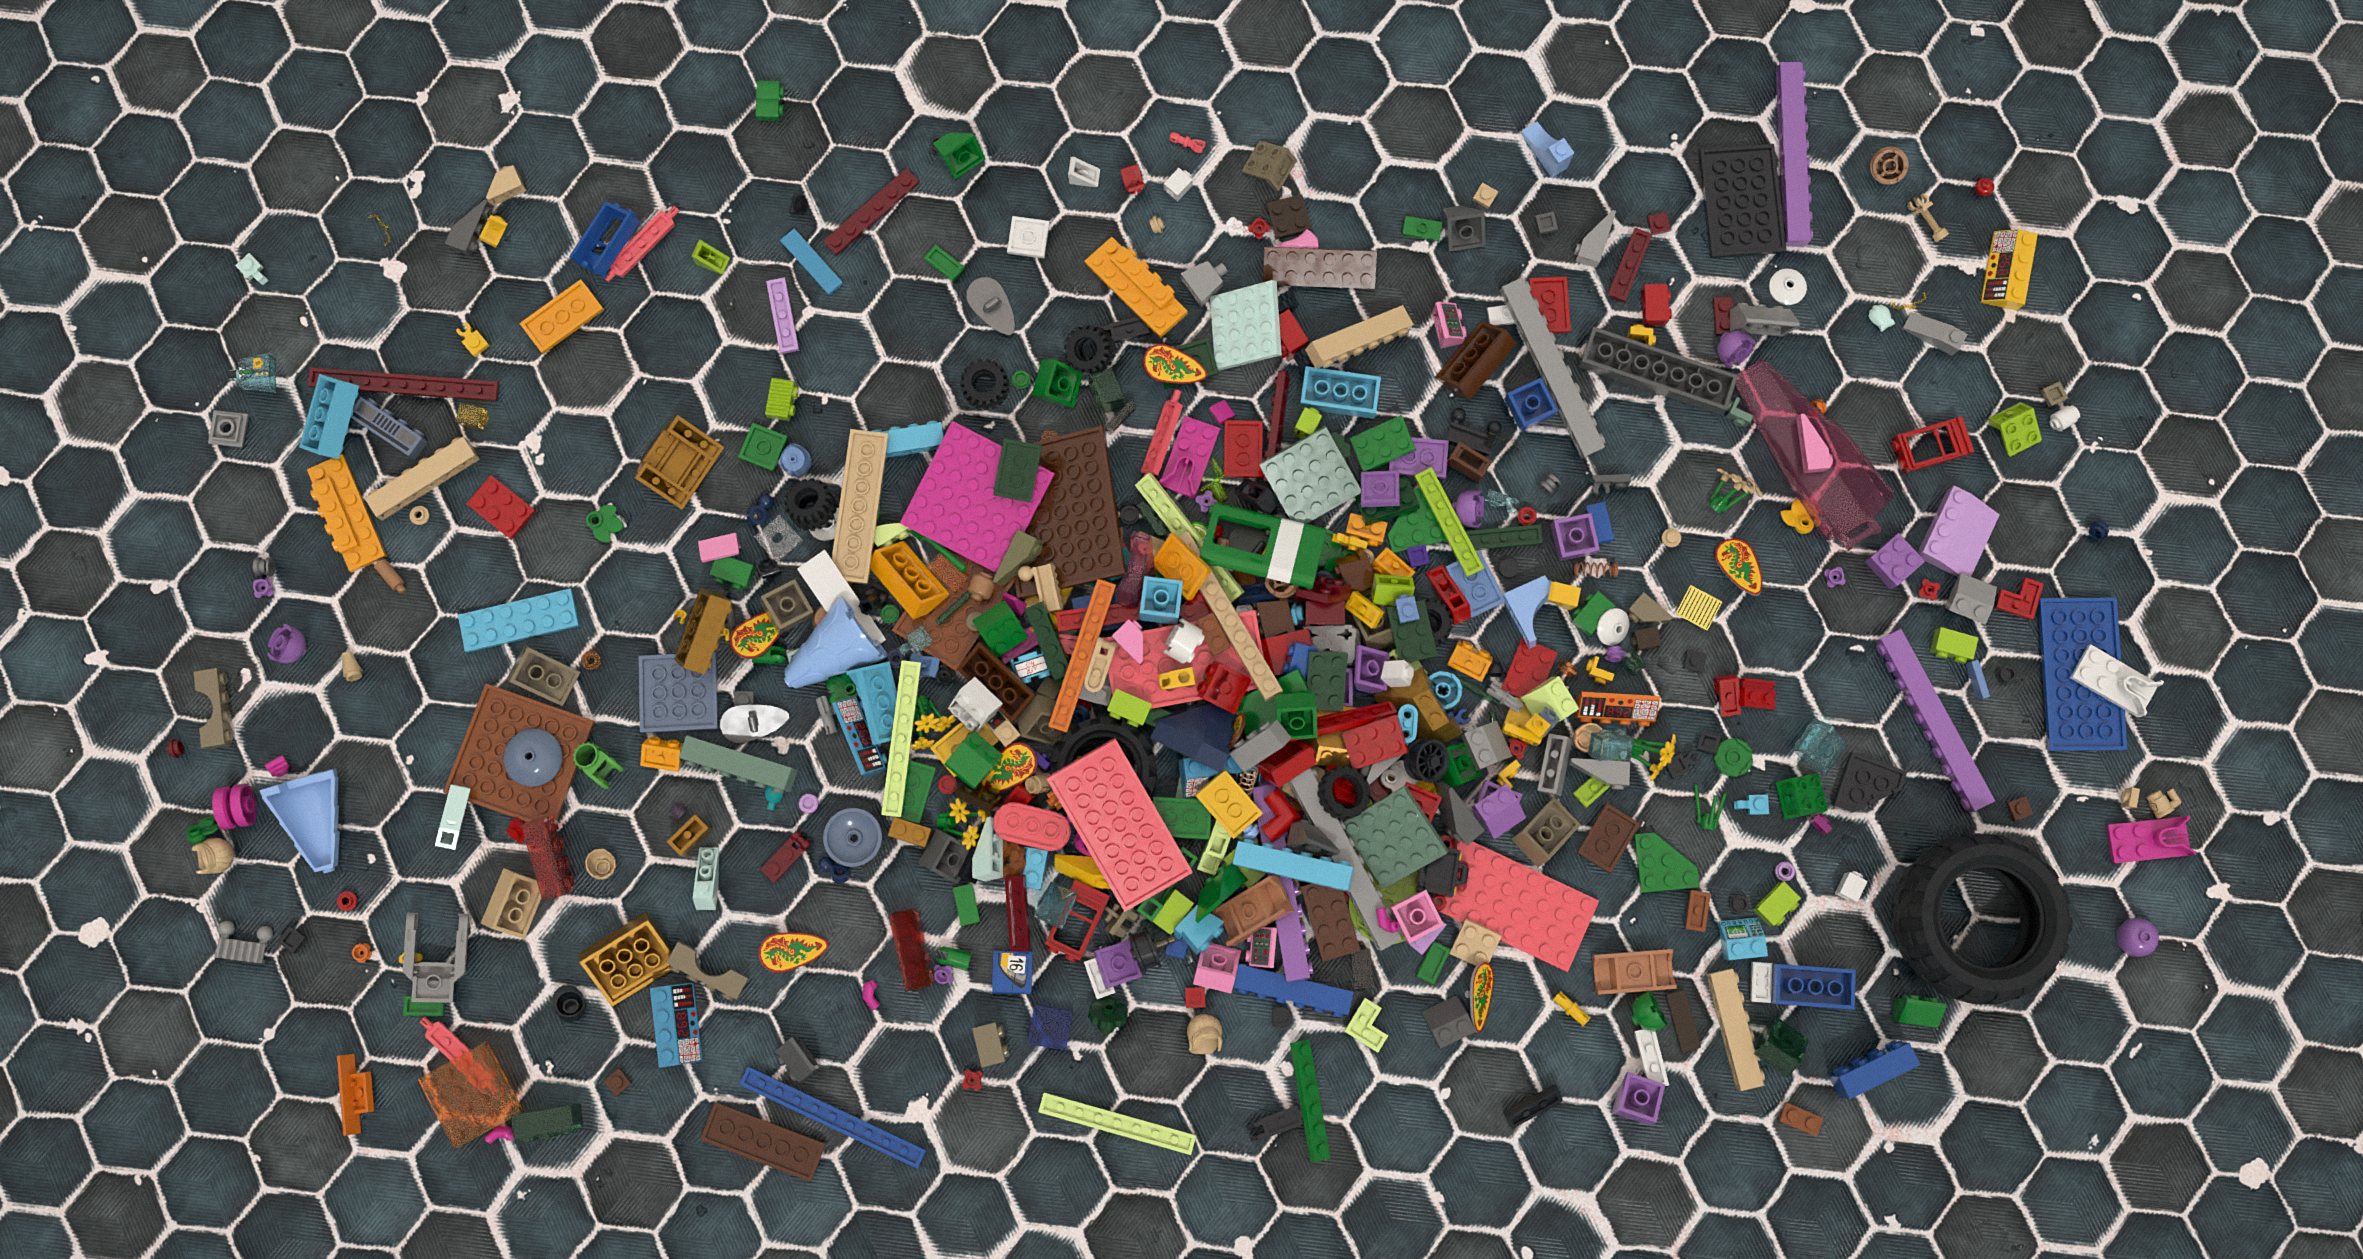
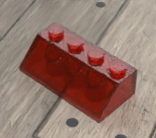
(910, 950)

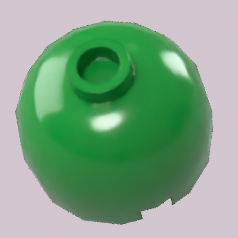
(1647, 1013)

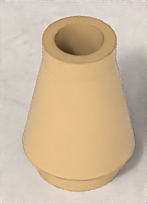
(351, 668)

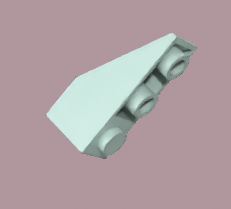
(452, 817)
(706, 879)

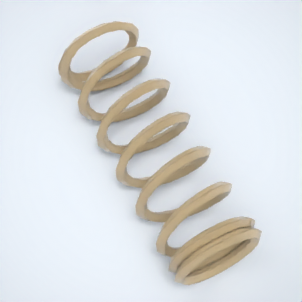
(1252, 782)

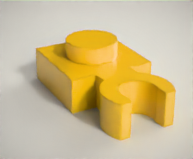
(473, 341)
(1350, 542)

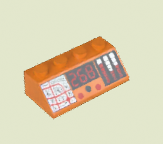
(1617, 708)

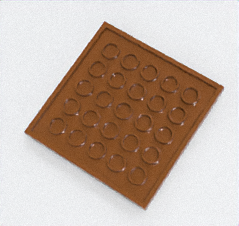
(481, 755)

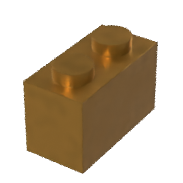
(910, 832)
(689, 835)

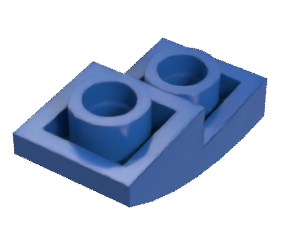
(1601, 522)

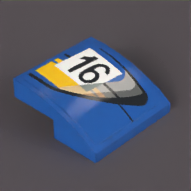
(1012, 972)

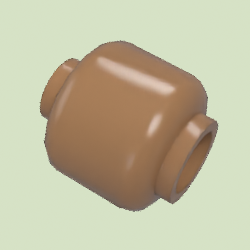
(981, 586)

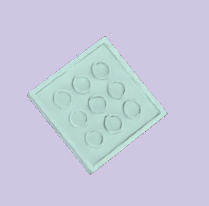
(1246, 325)

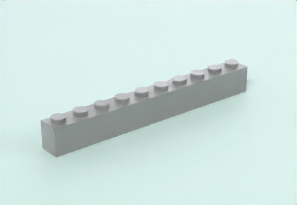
(1552, 367)
(1362, 892)

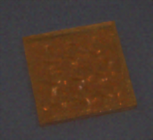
(470, 1095)

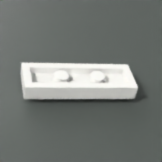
(1651, 1056)

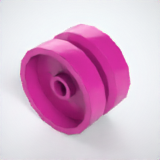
(234, 806)

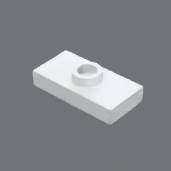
(1500, 316)
(1761, 982)

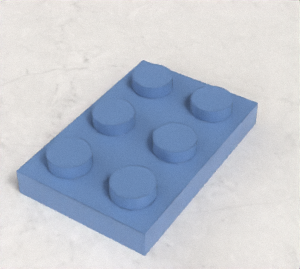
(1478, 588)

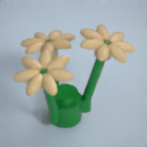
(1719, 503)

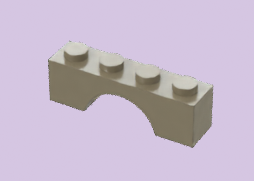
(217, 730)
(684, 959)

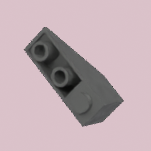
(466, 232)

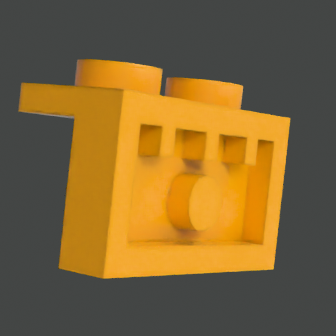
(1372, 533)
(1390, 564)
(1470, 660)
(661, 754)

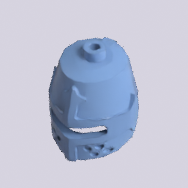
(795, 460)

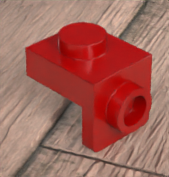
(1132, 179)

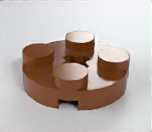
(1016, 855)

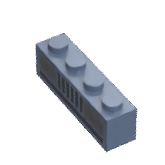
(387, 428)

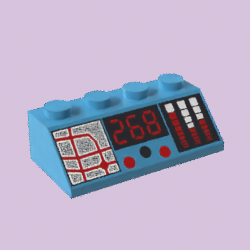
(855, 727)
(1196, 775)
(676, 1024)

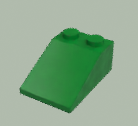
(1219, 889)

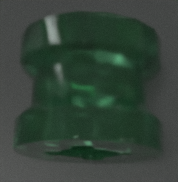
(1633, 664)

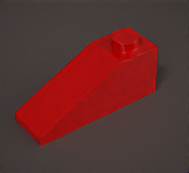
(1449, 594)

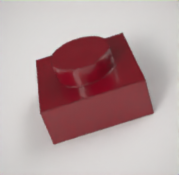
(1658, 223)

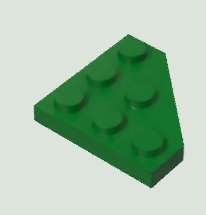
(1415, 528)
(1662, 866)

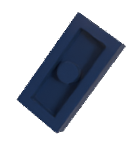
(1254, 594)

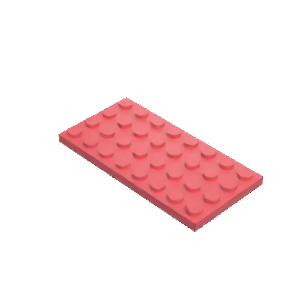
(1143, 680)
(1119, 824)
(1521, 905)

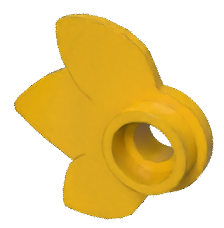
(1796, 516)

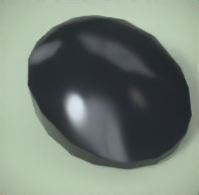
(569, 1003)

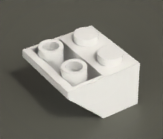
(974, 705)

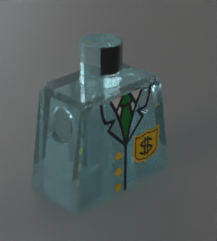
(256, 373)

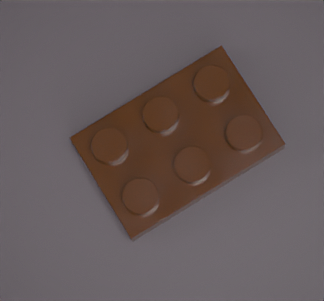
(1608, 838)

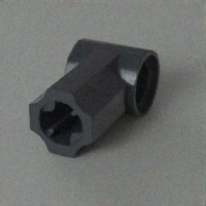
(873, 600)

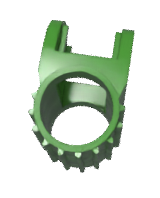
(581, 755)

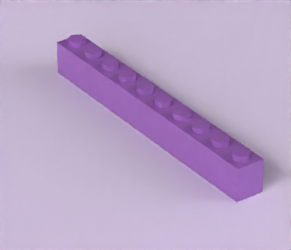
(1793, 153)
(1935, 721)
(1289, 927)

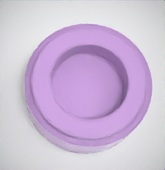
(808, 803)

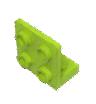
(2017, 428)

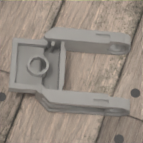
(432, 979)

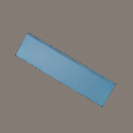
(811, 262)

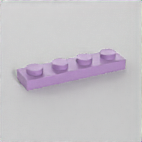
(782, 315)

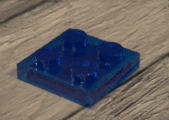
(1050, 1027)

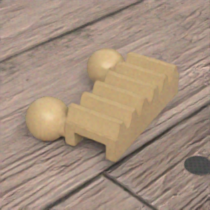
(1046, 584)

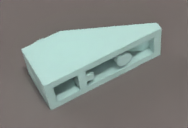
(988, 856)

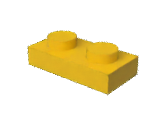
(1364, 609)

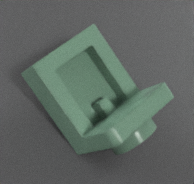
(1738, 416)

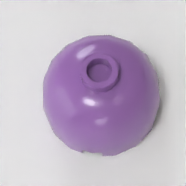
(1735, 347)
(1469, 508)
(287, 644)
(2137, 937)

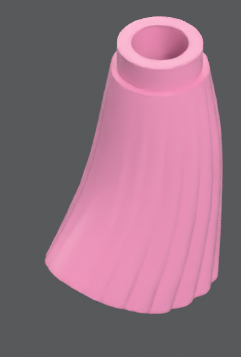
(1305, 240)

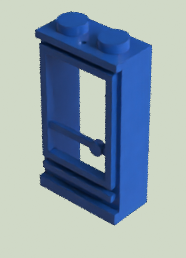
(583, 252)

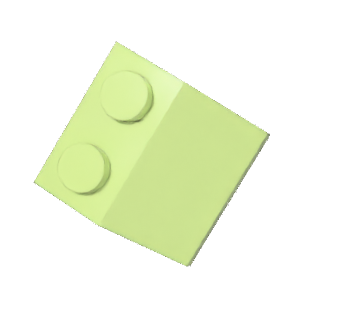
(1553, 695)

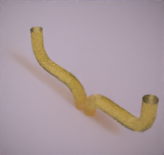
(385, 229)
(1913, 305)

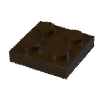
(1288, 216)
(981, 796)

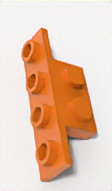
(355, 1094)

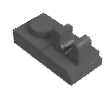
(1618, 481)

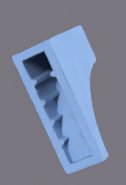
(1552, 153)
(1524, 603)

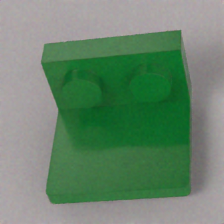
(1801, 796)

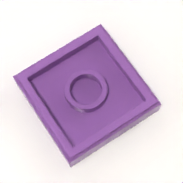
(1380, 489)
(1117, 964)

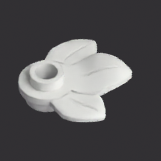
(1399, 774)

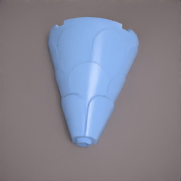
(833, 648)
(309, 816)

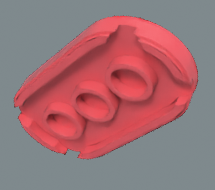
(1032, 826)

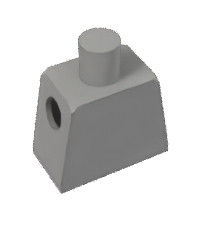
(1204, 281)

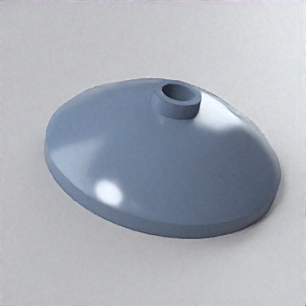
(545, 760)
(840, 830)

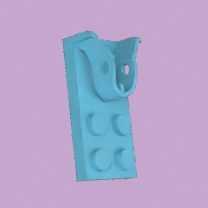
(879, 695)

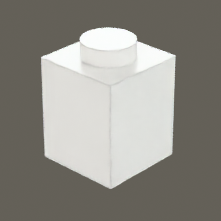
(1178, 184)
(1397, 673)
(1851, 886)

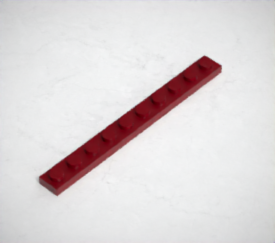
(412, 384)

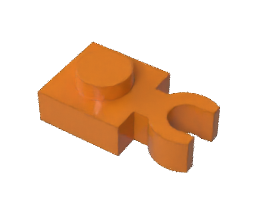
(1053, 801)

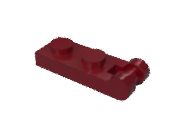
(785, 857)

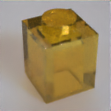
(472, 416)

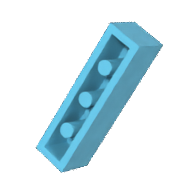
(914, 438)

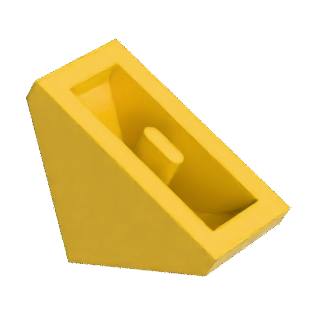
(1564, 595)

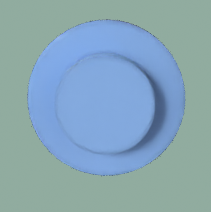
(1250, 832)

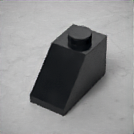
(1257, 496)

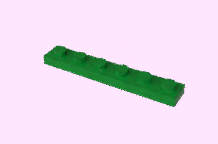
(1310, 1100)

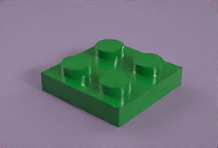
(763, 447)

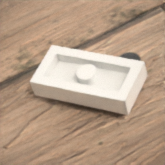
(1096, 979)

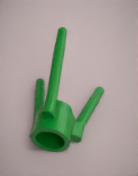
(1708, 821)

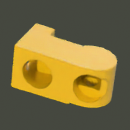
(1177, 678)

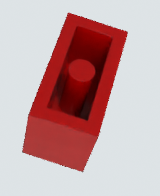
(1655, 304)

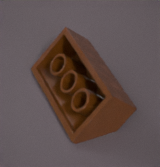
(1476, 360)
(998, 680)

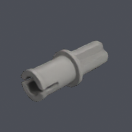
(1505, 698)
(826, 715)

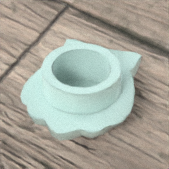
(1881, 317)

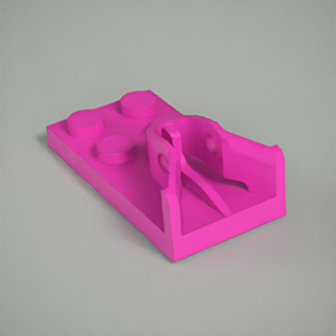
(1189, 457)
(2148, 840)

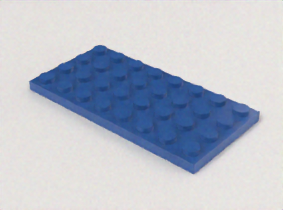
(2074, 714)

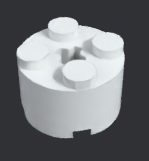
(1183, 641)

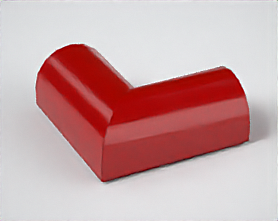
(1284, 815)

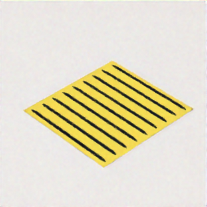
(1698, 607)

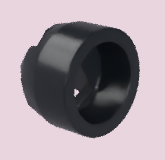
(1495, 670)

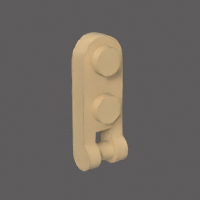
(1099, 665)

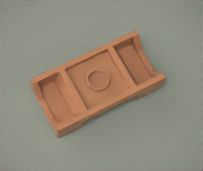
(1254, 909)
(1633, 972)

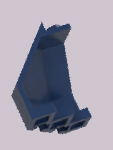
(1198, 733)

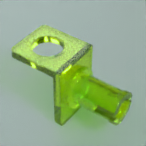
(1215, 486)

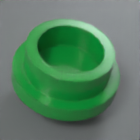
(1021, 379)
(889, 613)

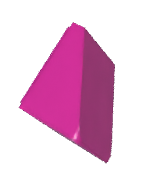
(1221, 412)
(1015, 604)

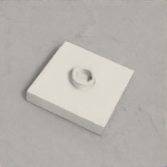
(1028, 237)

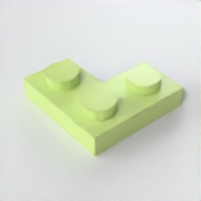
(1361, 1026)

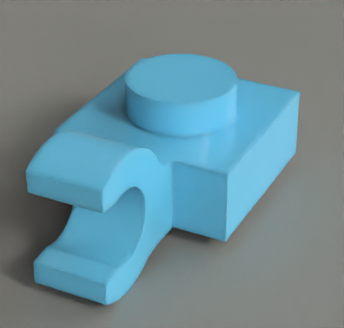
(1755, 804)

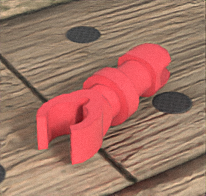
(1195, 145)

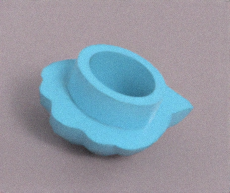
(1297, 613)

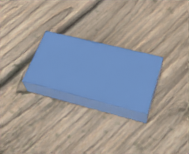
(1977, 680)

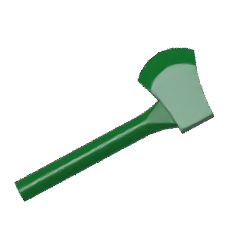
(944, 551)

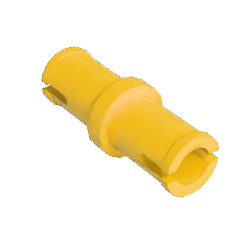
(1571, 1008)

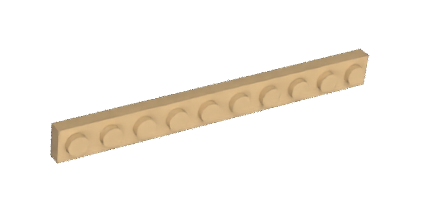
(1236, 632)

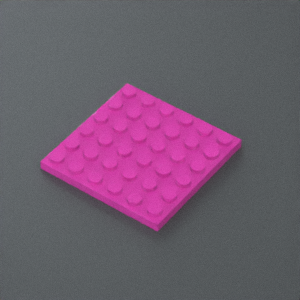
(958, 502)

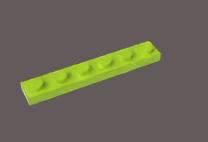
(1449, 522)

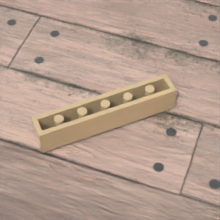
(1358, 337)
(422, 478)
(1735, 1029)

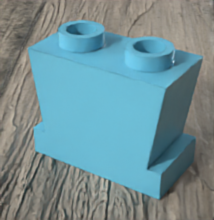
(1198, 934)

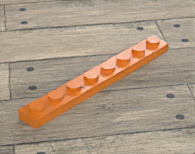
(1082, 656)

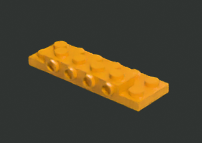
(1137, 286)
(345, 513)

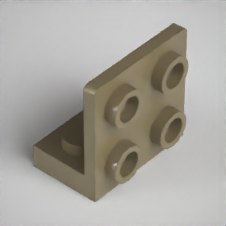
(1270, 163)

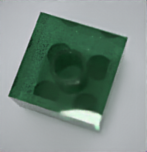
(1781, 1046)

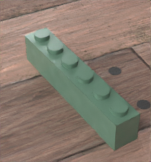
(738, 764)

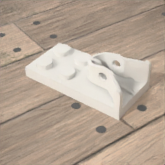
(2115, 681)

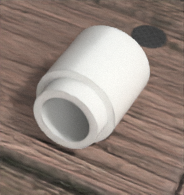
(2064, 418)

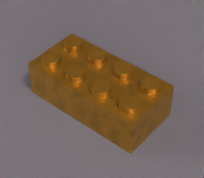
(703, 631)

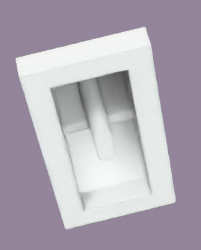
(1083, 173)

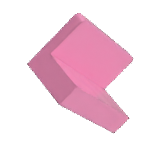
(719, 547)

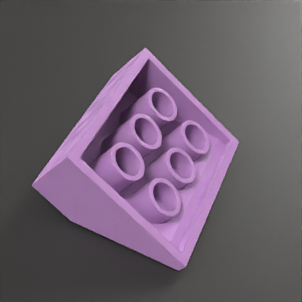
(1958, 532)

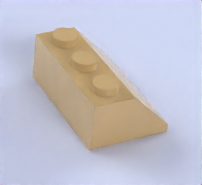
(512, 904)

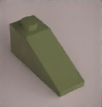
(1020, 553)

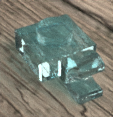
(1498, 499)
(917, 639)

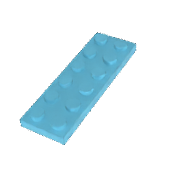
(518, 620)

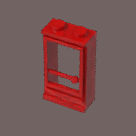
(1958, 436)
(1092, 899)

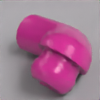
(1386, 923)
(867, 995)
(499, 1132)

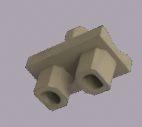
(1116, 917)

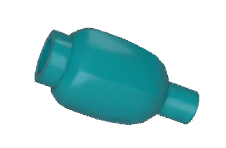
(772, 797)

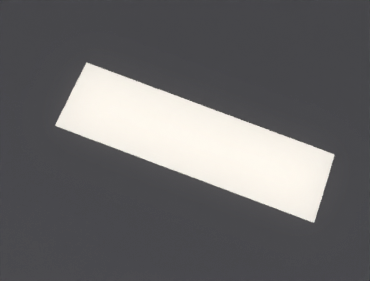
(830, 585)

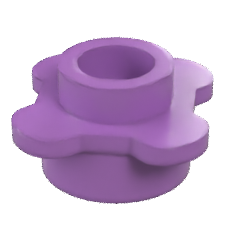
(1201, 500)
(1838, 572)
(258, 584)
(1614, 654)
(940, 977)

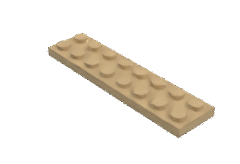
(859, 504)

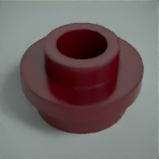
(175, 748)

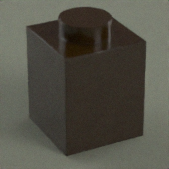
(1645, 639)

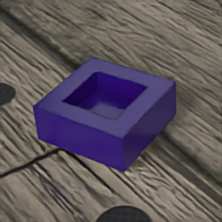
(1418, 556)
(1043, 761)

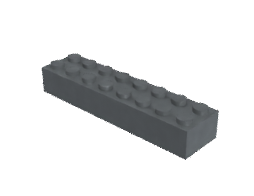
(1658, 371)

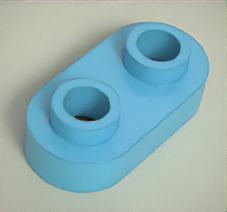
(1408, 724)

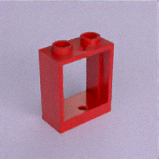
(1287, 763)

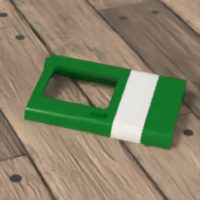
(1290, 551)

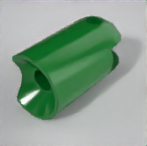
(773, 655)
(955, 958)

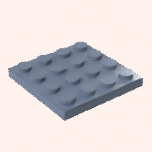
(675, 696)

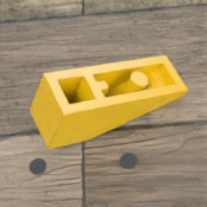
(1081, 869)

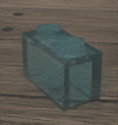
(1611, 745)

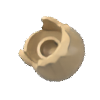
(214, 855)
(1204, 1034)

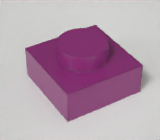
(1821, 823)

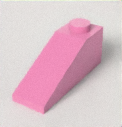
(1813, 449)

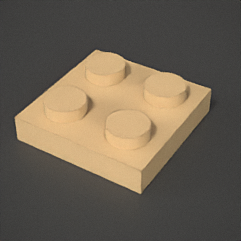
(1475, 943)

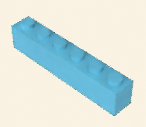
(1294, 866)

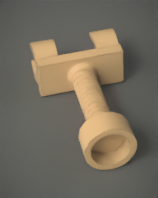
(1939, 233)

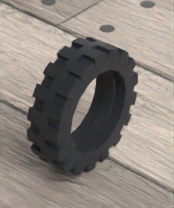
(1328, 801)

